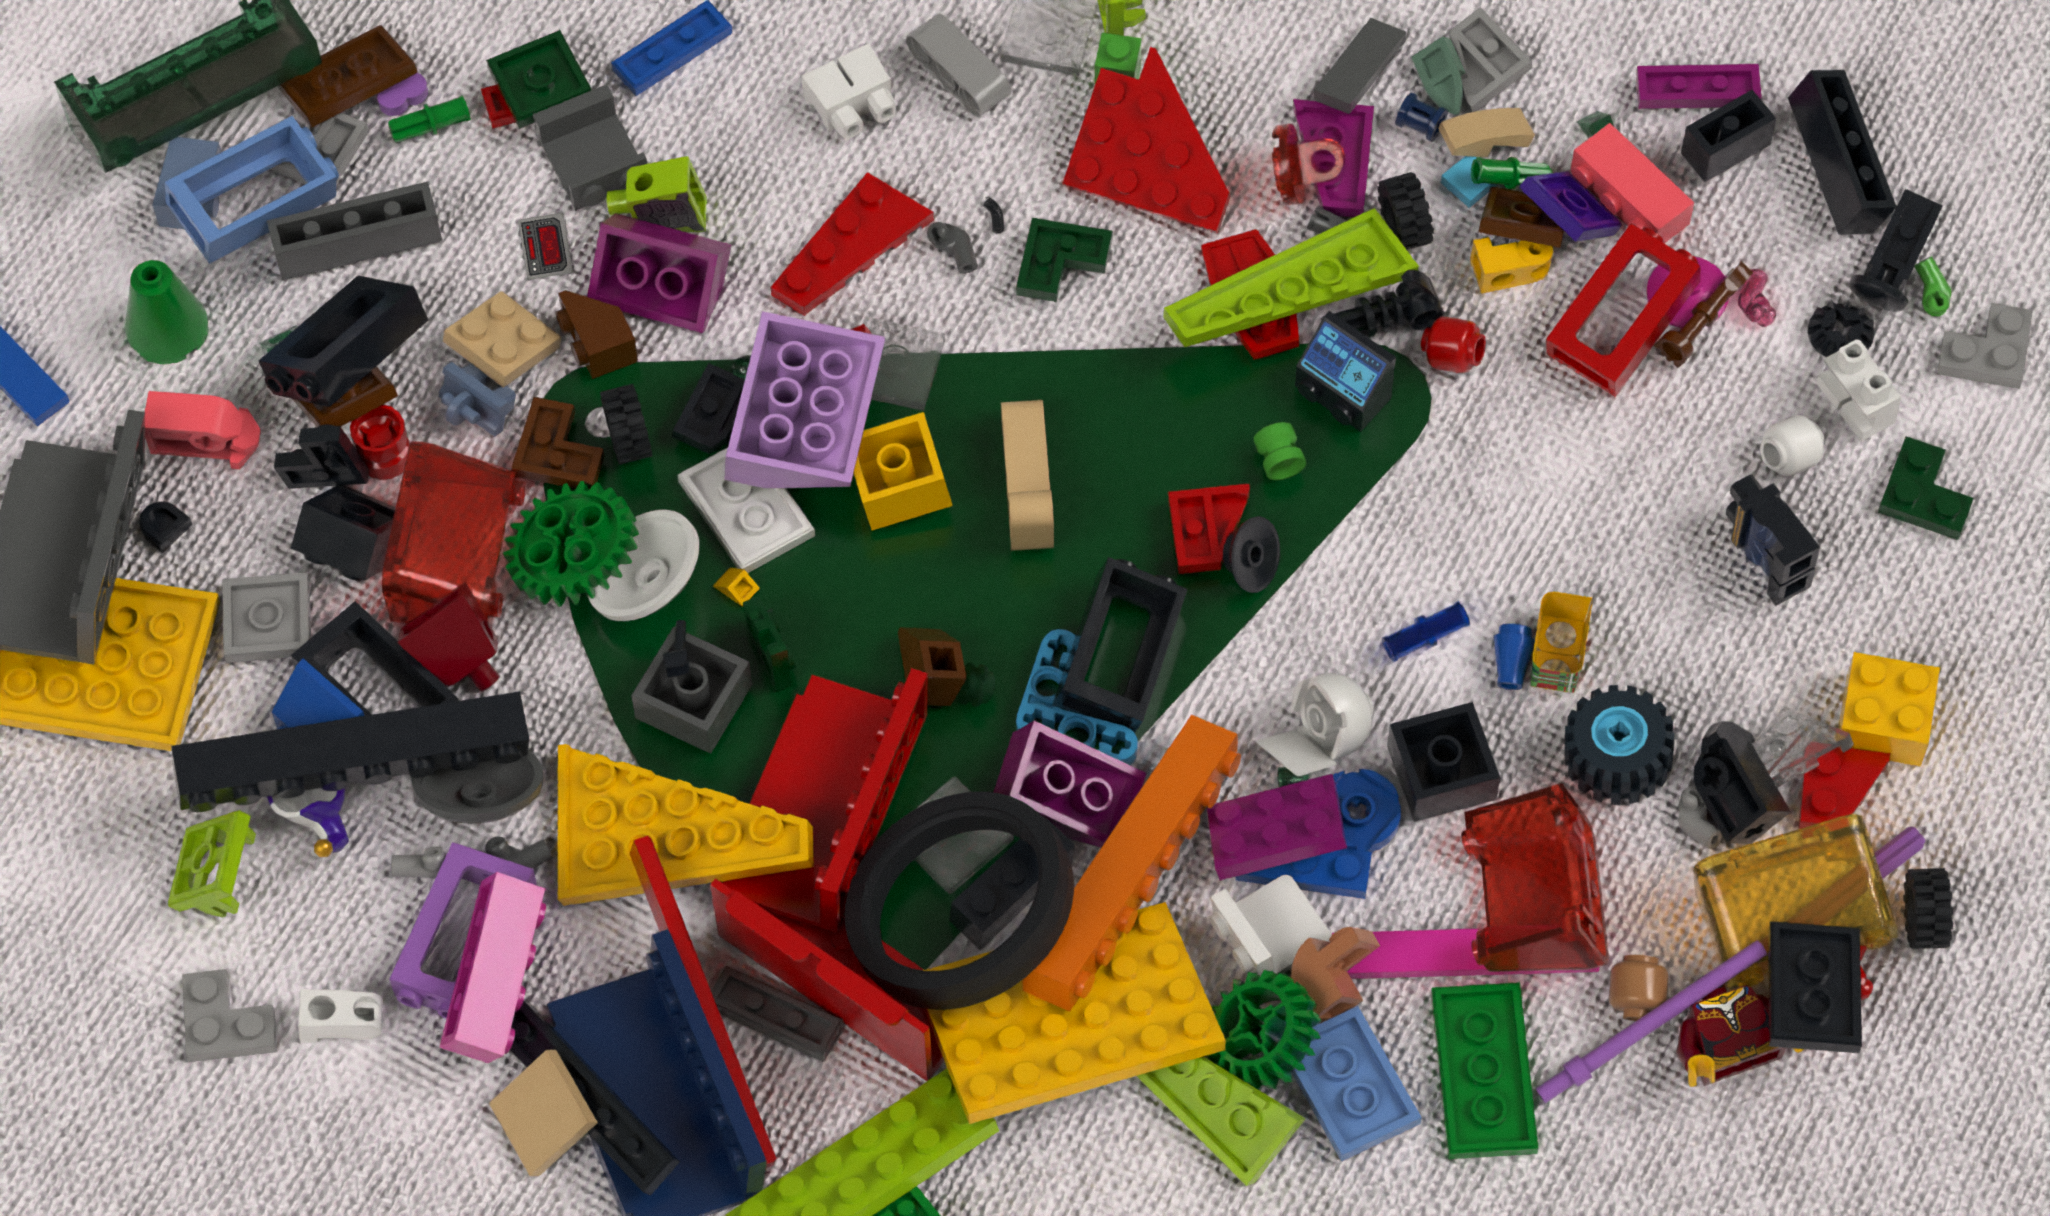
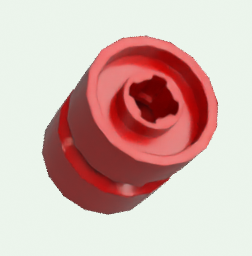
(381, 441)

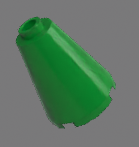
(163, 315)

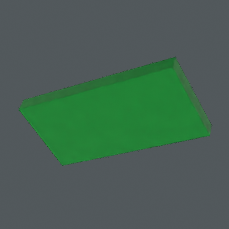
(1484, 1071)

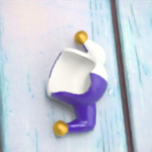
(319, 811)

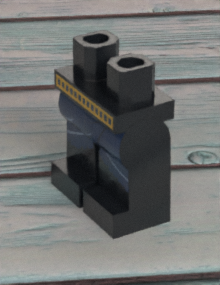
(1772, 538)

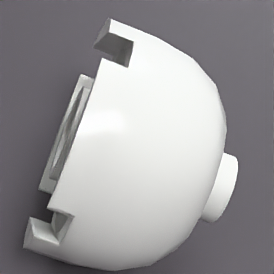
(1333, 713)

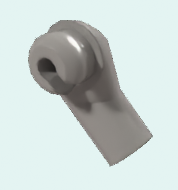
(1694, 819)
(419, 865)

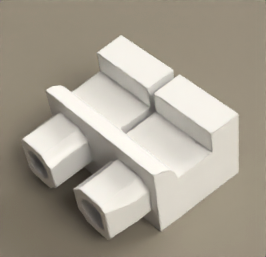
(850, 91)
(1860, 390)

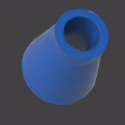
(1512, 653)

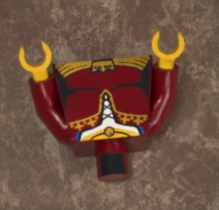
(1726, 1035)

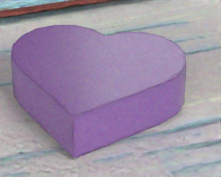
(401, 95)

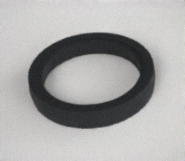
(1006, 963)

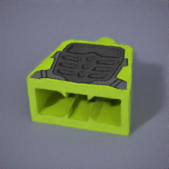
(663, 195)

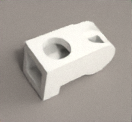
(339, 1015)

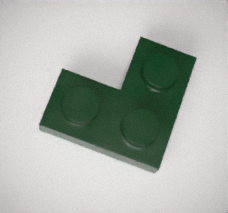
(1056, 246)
(1915, 497)

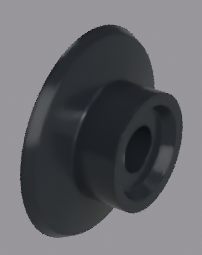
(1253, 554)

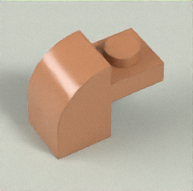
(1324, 967)

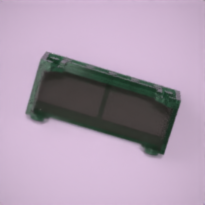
(189, 83)

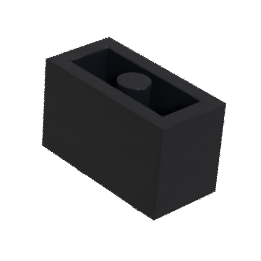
(1728, 135)

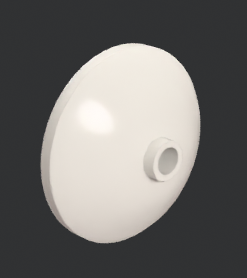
(658, 568)

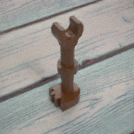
(1678, 345)

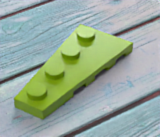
(1226, 1114)

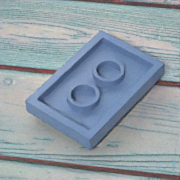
(1354, 1086)

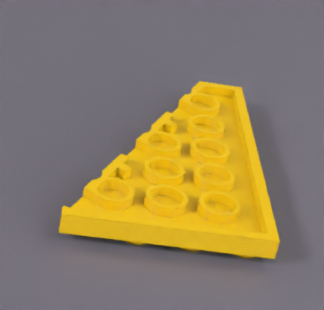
(692, 828)

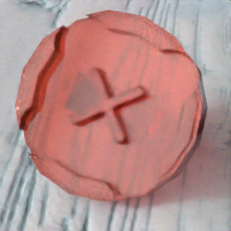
(1295, 164)

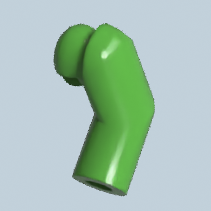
(1936, 289)

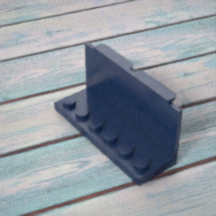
(665, 1065)

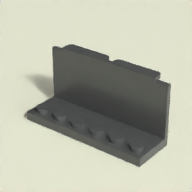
(65, 542)

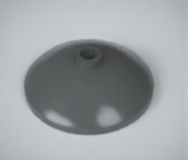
(481, 793)

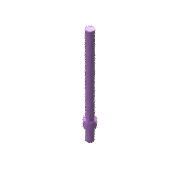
(1578, 1069)

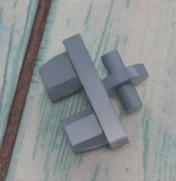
(472, 401)

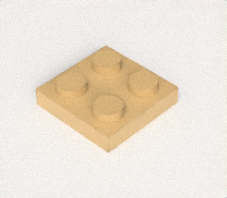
(502, 339)

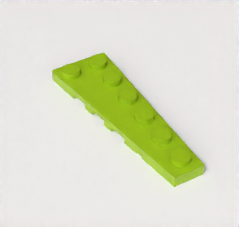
(1316, 272)

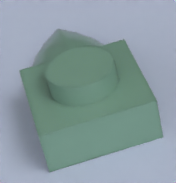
(1441, 73)

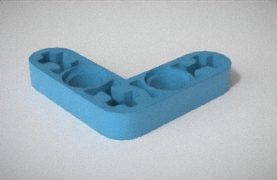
(1039, 706)

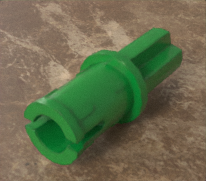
(429, 119)
(1505, 172)

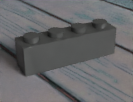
(354, 230)

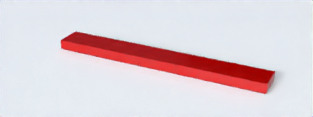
(669, 917)

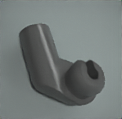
(955, 242)

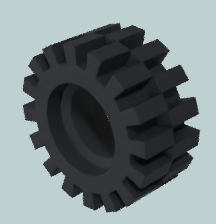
(1406, 210)
(626, 424)
(1928, 908)

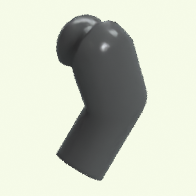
(528, 857)

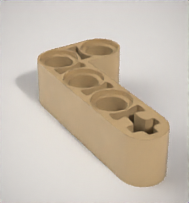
(1027, 475)

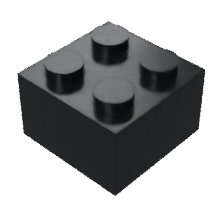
(1443, 761)

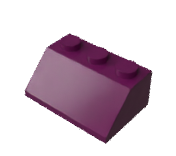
(658, 272)

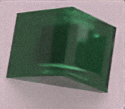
(1594, 122)

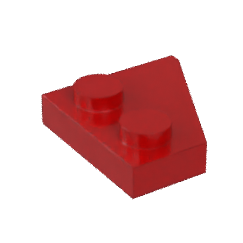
(1839, 784)

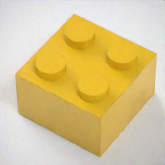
(899, 472)
(1889, 706)

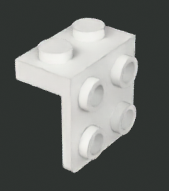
(1267, 925)

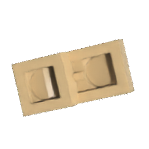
(1478, 131)

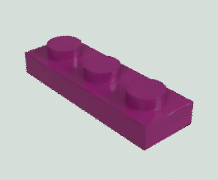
(1694, 85)

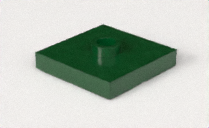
(537, 76)

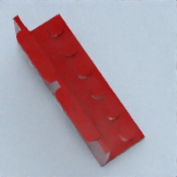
(839, 772)
(829, 974)

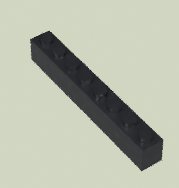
(350, 751)

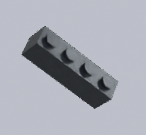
(1841, 152)

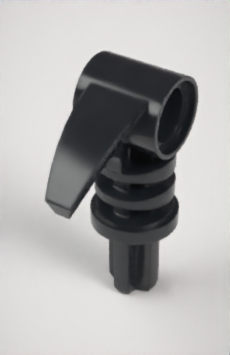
(1413, 301)

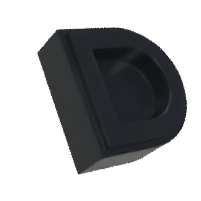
(163, 524)

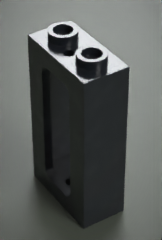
(343, 340)
(1163, 602)
(360, 630)

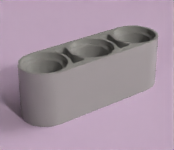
(958, 65)

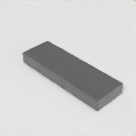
(1359, 65)
(776, 1013)

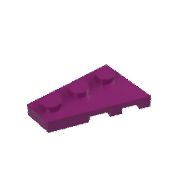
(1353, 132)

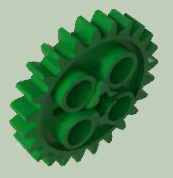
(571, 543)

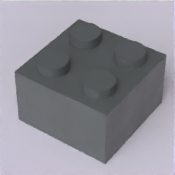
(694, 704)

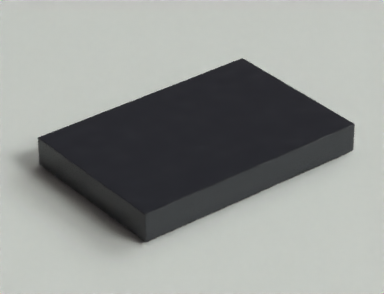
(1814, 987)

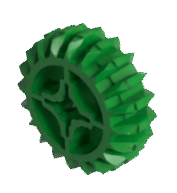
(1283, 1035)

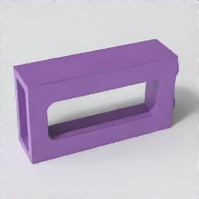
(461, 862)

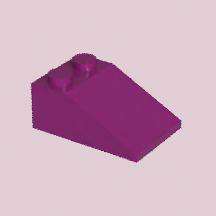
(1068, 782)

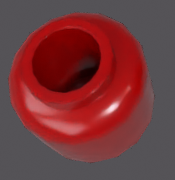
(1453, 344)

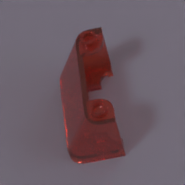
(447, 530)
(1537, 884)

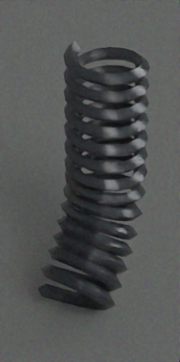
(996, 223)

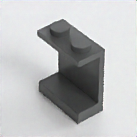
(587, 146)

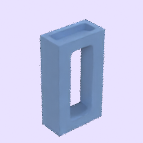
(238, 164)

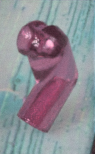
(1753, 302)

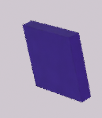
(1571, 206)

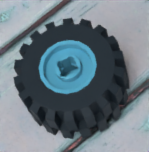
(1619, 744)

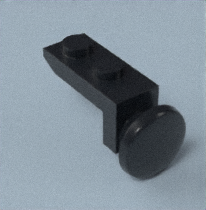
(1897, 253)

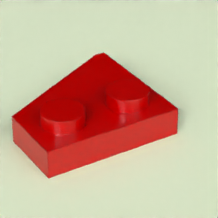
(1203, 522)

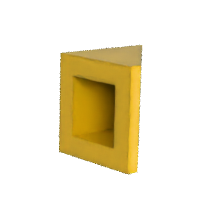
(737, 585)

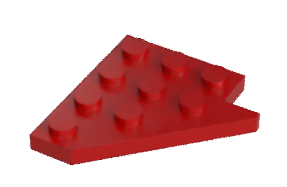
(1146, 150)

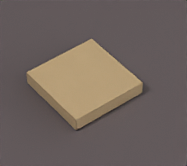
(543, 1112)

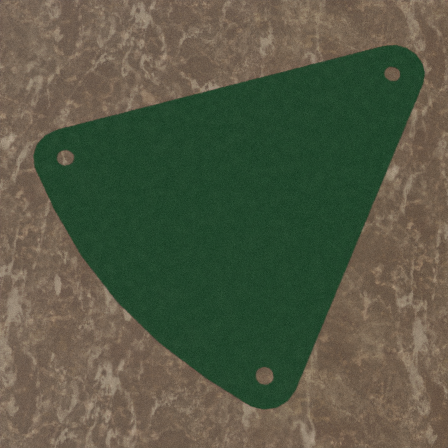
(1117, 441)

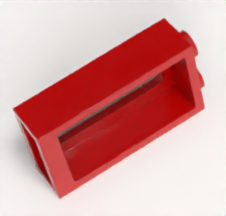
(1615, 369)

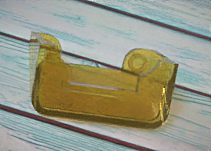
(1801, 877)

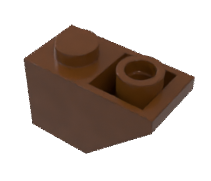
(599, 333)
(938, 656)

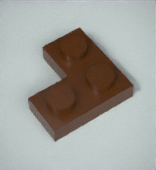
(546, 453)

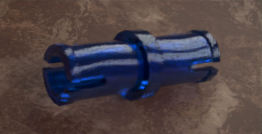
(1425, 631)

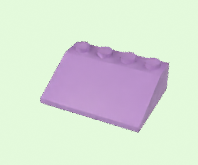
(803, 405)

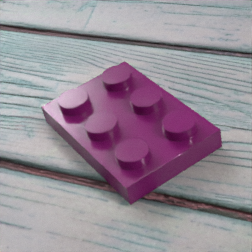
(1276, 827)

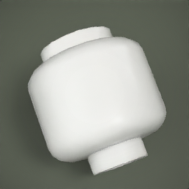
(1792, 445)

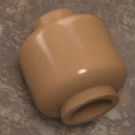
(1638, 986)

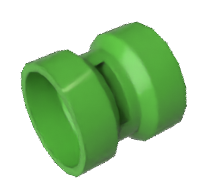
(1279, 450)

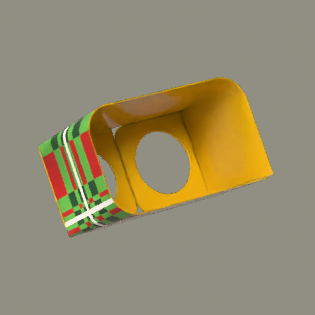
(1567, 609)

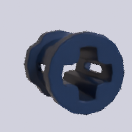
(1421, 117)

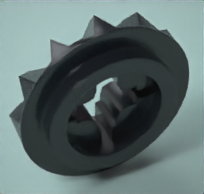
(1824, 320)

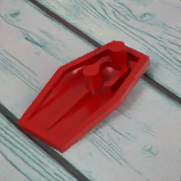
(1233, 255)

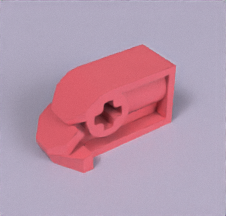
(200, 427)

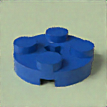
(1381, 805)

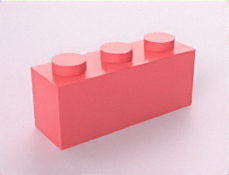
(1630, 184)

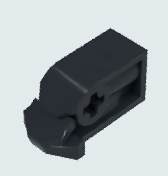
(1737, 784)

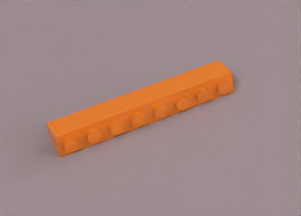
(1134, 858)

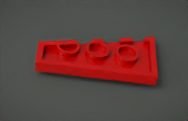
(849, 242)

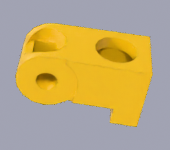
(1509, 263)

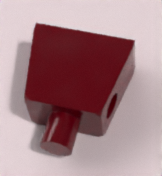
(453, 640)

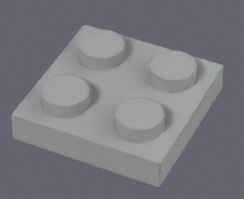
(265, 616)

